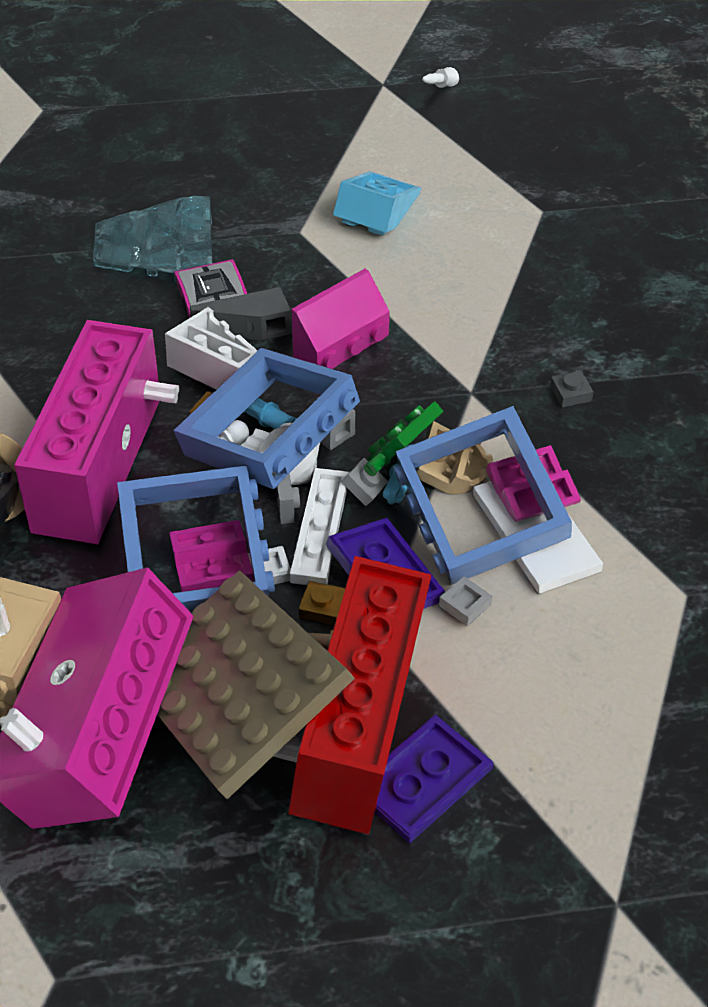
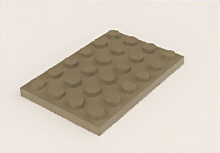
(245, 683)

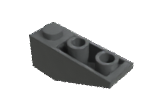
(252, 315)

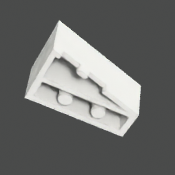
(206, 349)

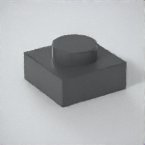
(571, 389)

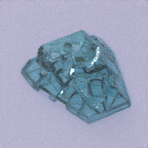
(157, 238)

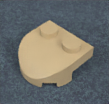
(457, 471)

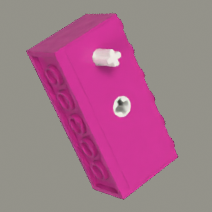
(90, 431)
(90, 700)

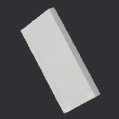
(549, 566)

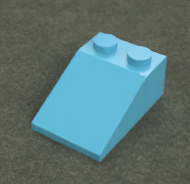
(374, 201)

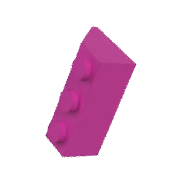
(340, 321)

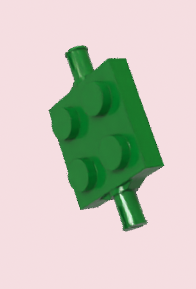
(400, 436)

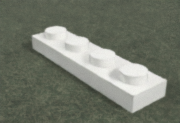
(320, 520)

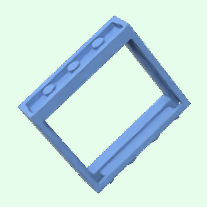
(506, 422)
(201, 429)
(194, 486)

